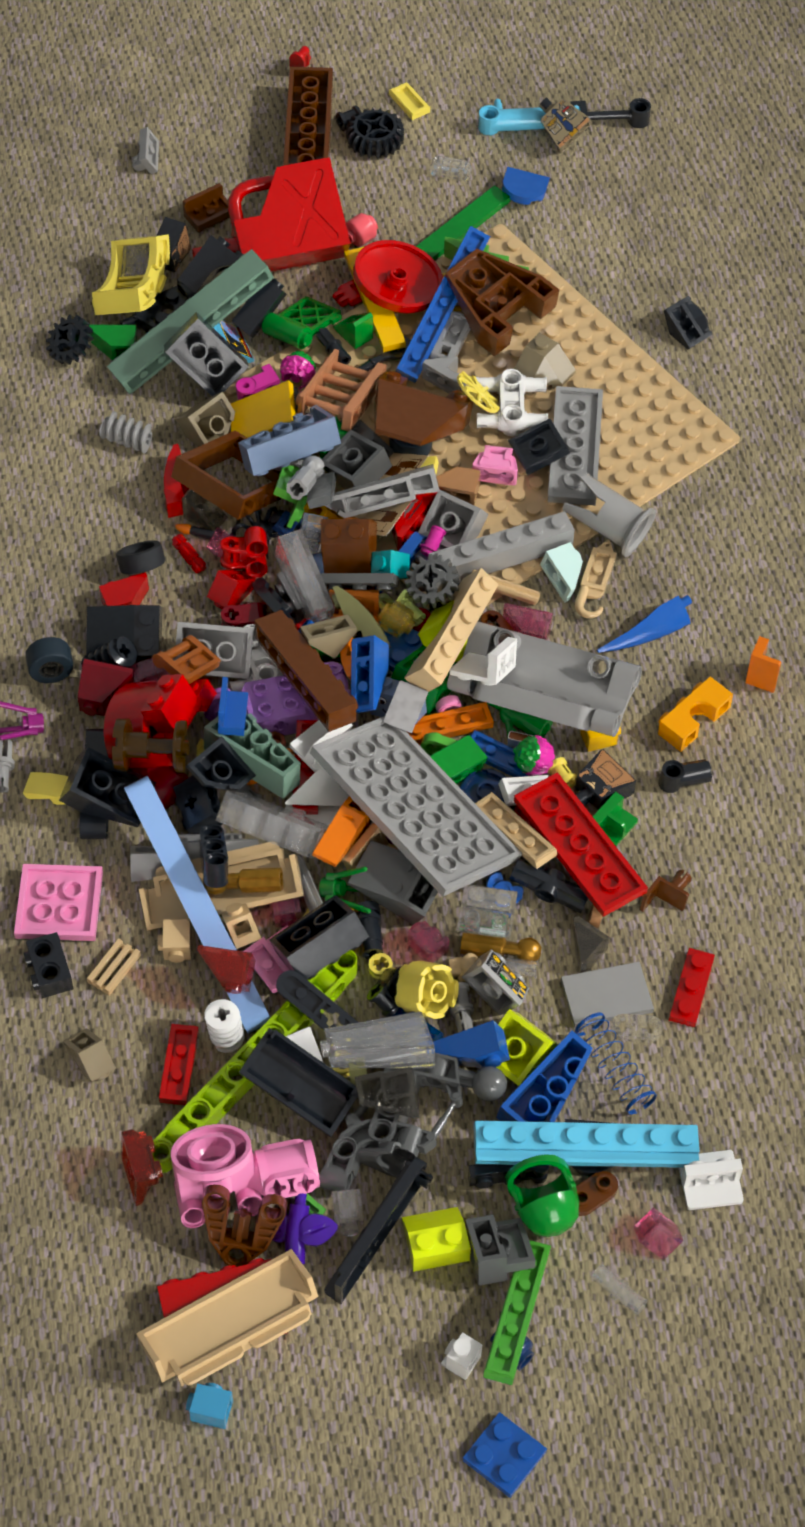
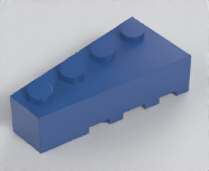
(549, 1085)

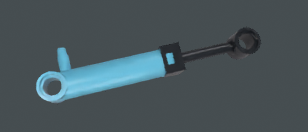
(498, 119)

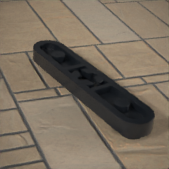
(310, 1000)

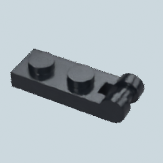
(486, 1175)

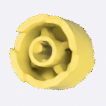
(426, 988)

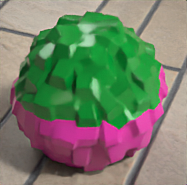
(297, 367)
(534, 755)

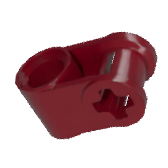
(242, 614)

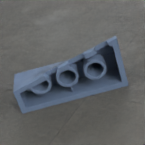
(290, 441)

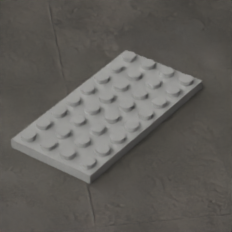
(416, 805)

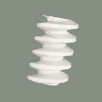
(224, 1025)

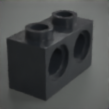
(51, 965)

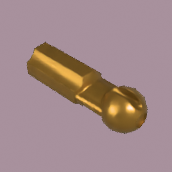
(252, 881)
(525, 949)

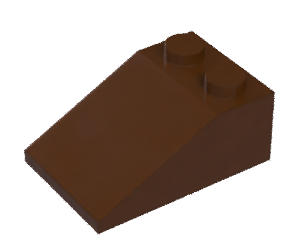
(348, 545)

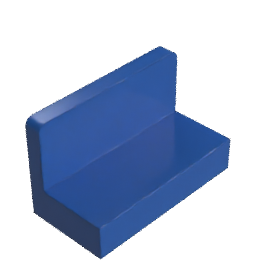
(232, 711)

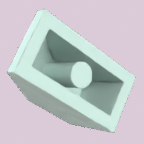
(563, 569)

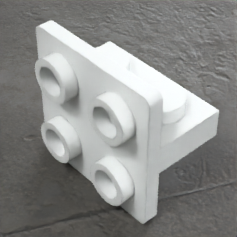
(315, 734)
(712, 1181)

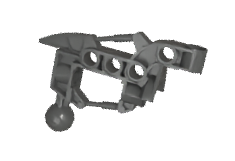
(403, 1139)

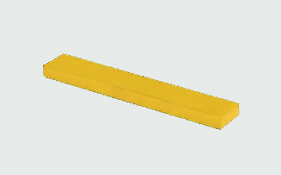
(384, 320)

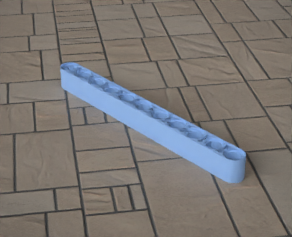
(191, 890)

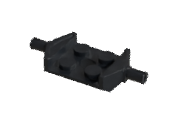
(168, 299)

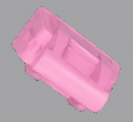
(496, 465)

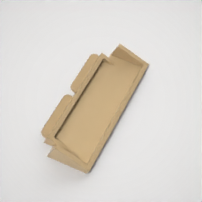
(164, 902)
(230, 1321)

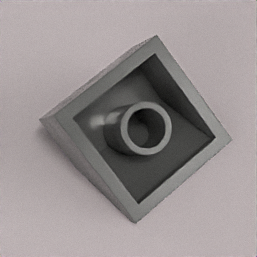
(356, 461)

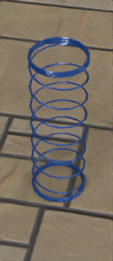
(633, 1111)

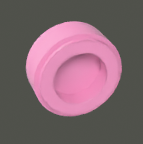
(448, 703)

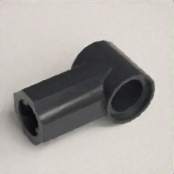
(683, 774)

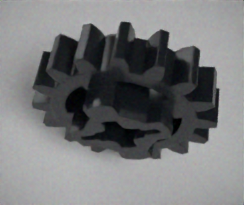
(69, 339)

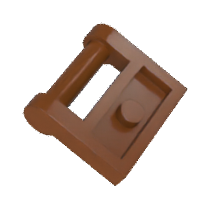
(191, 665)

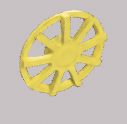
(477, 392)

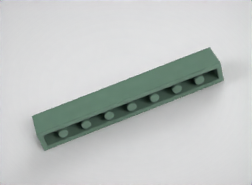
(212, 303)

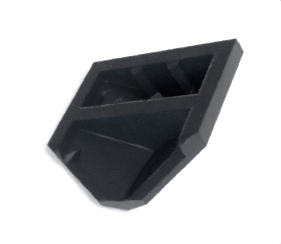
(687, 323)

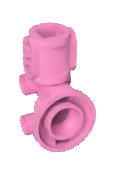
(225, 1157)

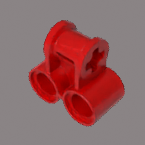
(247, 552)

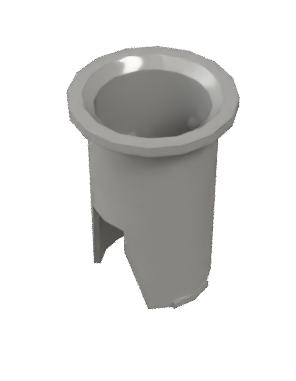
(617, 519)

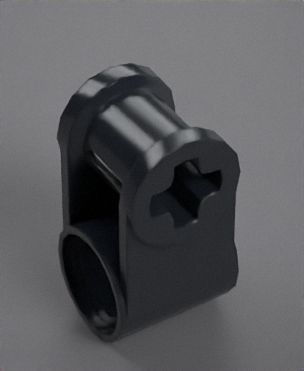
(385, 991)

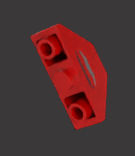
(412, 518)

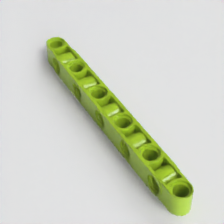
(221, 1091)

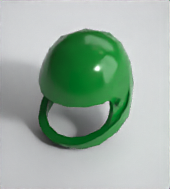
(548, 1208)

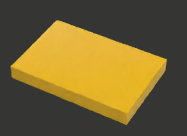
(264, 410)

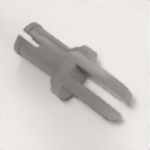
(6, 764)

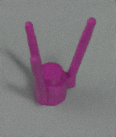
(30, 724)

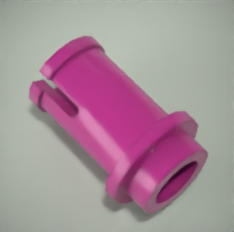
(433, 540)

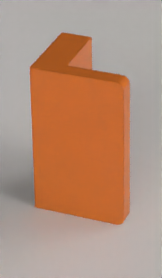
(763, 670)

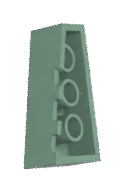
(269, 760)

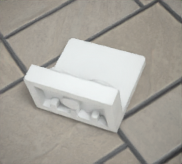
(488, 668)

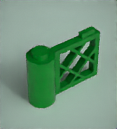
(293, 330)

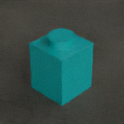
(390, 562)

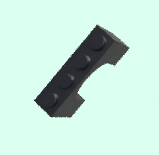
(215, 258)

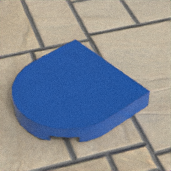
(524, 186)

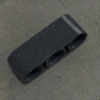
(213, 856)

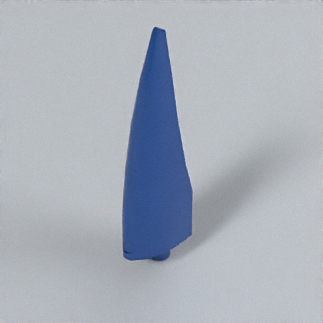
(659, 623)

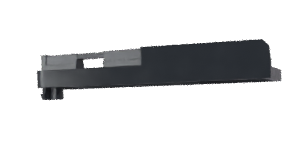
(378, 1228)

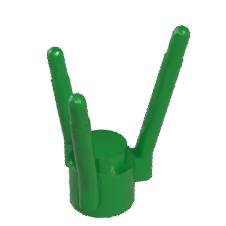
(333, 885)

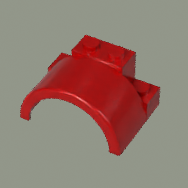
(156, 705)

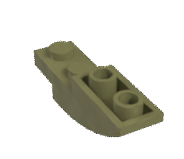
(359, 615)

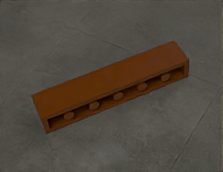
(306, 671)

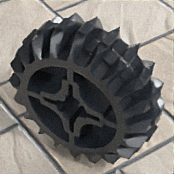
(375, 133)

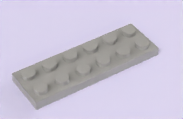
(579, 424)

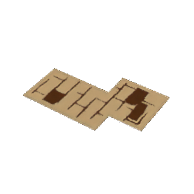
(388, 516)

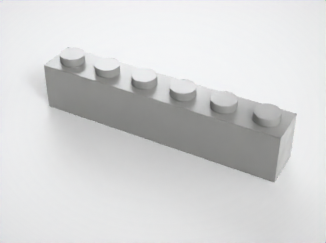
(509, 546)

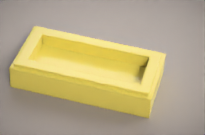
(409, 101)

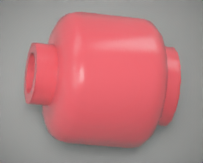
(361, 229)

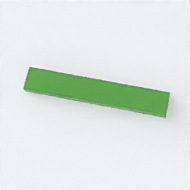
(516, 1318)

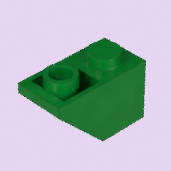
(113, 339)

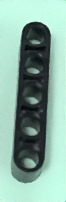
(92, 826)

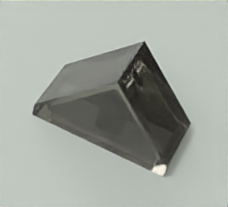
(201, 511)
(589, 943)

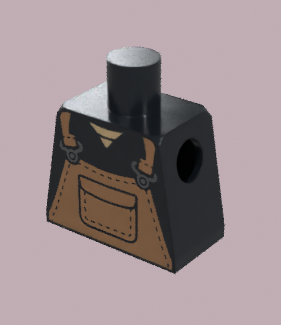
(178, 241)
(602, 779)

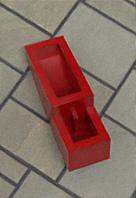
(172, 488)

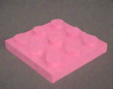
(58, 901)

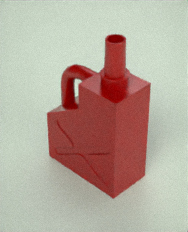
(299, 218)

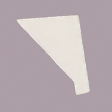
(319, 790)

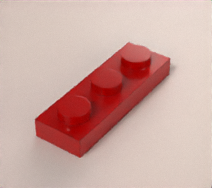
(691, 987)
(179, 1064)

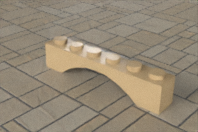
(437, 659)

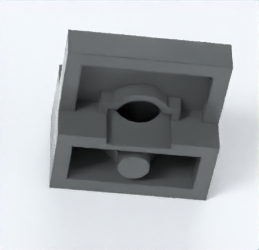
(489, 1257)

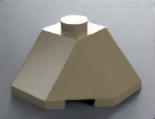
(546, 359)
(207, 420)

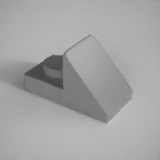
(442, 373)

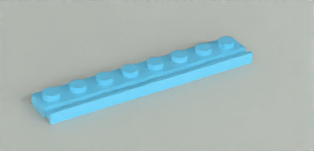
(587, 1143)

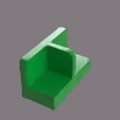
(460, 759)
(614, 819)

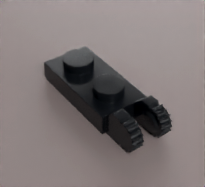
(271, 597)

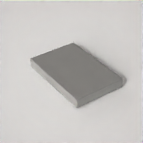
(607, 991)

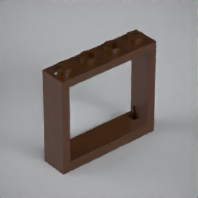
(190, 472)

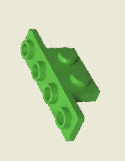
(280, 490)

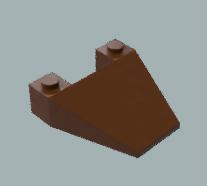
(493, 291)
(416, 414)

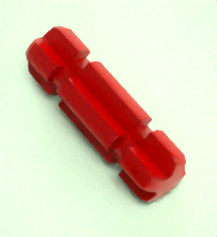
(189, 553)

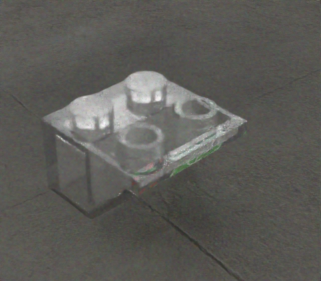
(487, 911)

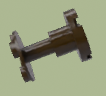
(140, 745)

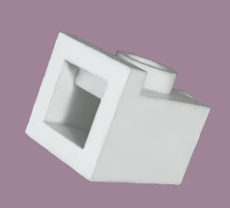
(462, 1355)

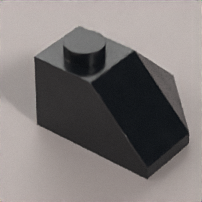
(221, 767)

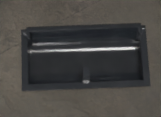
(299, 1081)

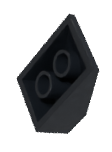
(136, 622)
(99, 788)

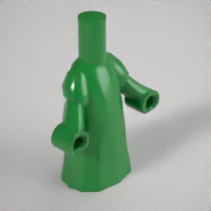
(527, 723)

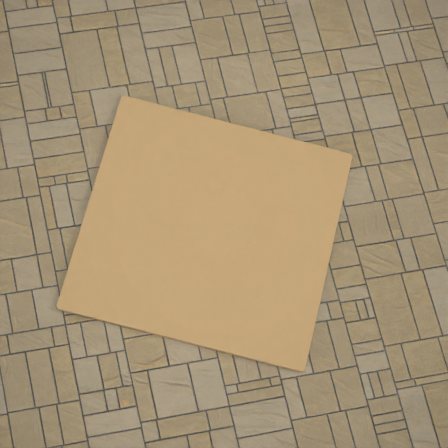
(649, 421)

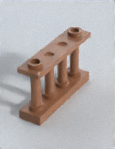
(356, 403)

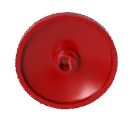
(397, 276)

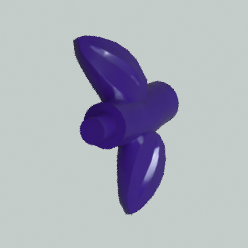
(304, 1229)

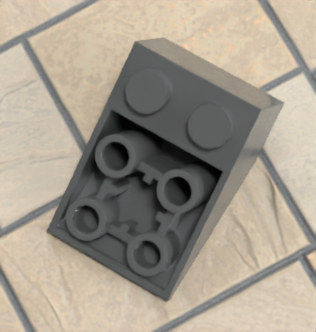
(393, 882)

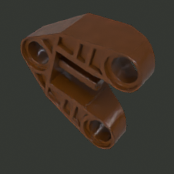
(239, 1237)

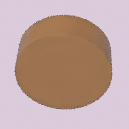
(594, 917)

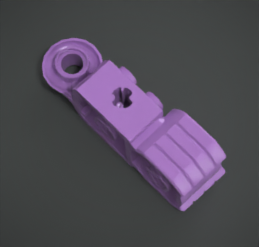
(276, 702)

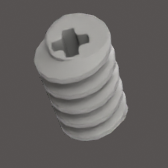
(126, 433)

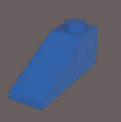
(368, 671)
(476, 1046)

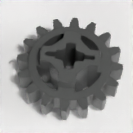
(442, 584)

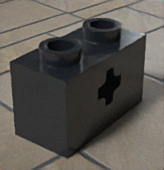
(197, 804)

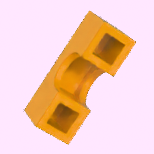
(706, 699)

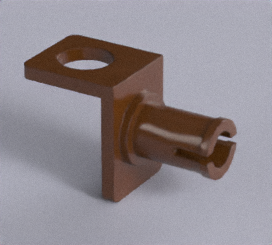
(670, 892)

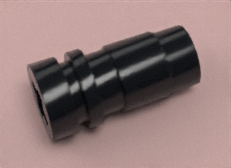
(371, 923)

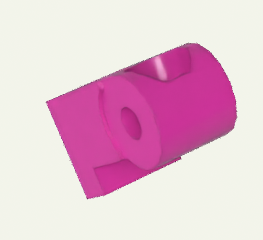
(257, 383)

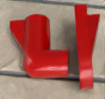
(300, 58)

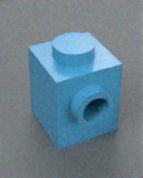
(210, 1405)

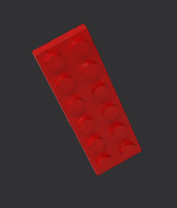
(580, 844)

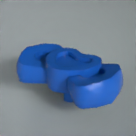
(497, 881)

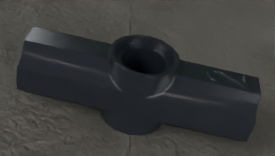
(549, 885)

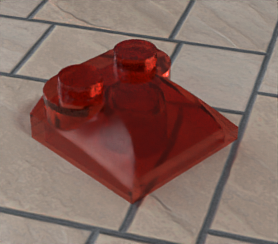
(139, 1163)

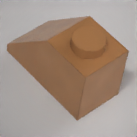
(461, 483)

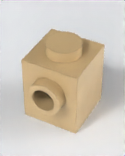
(176, 940)

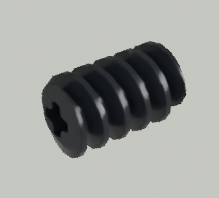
(116, 652)

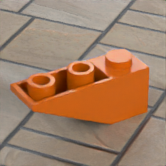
(342, 833)

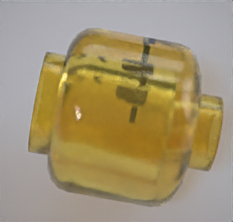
(396, 619)

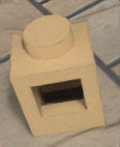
(240, 925)

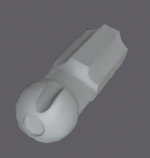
(306, 477)

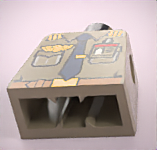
(563, 122)

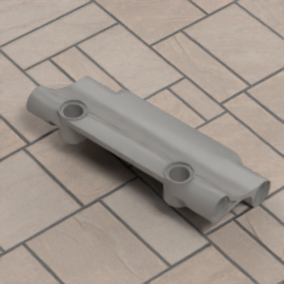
(554, 681)

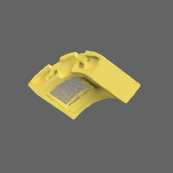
(133, 276)

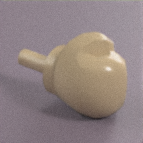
(461, 964)

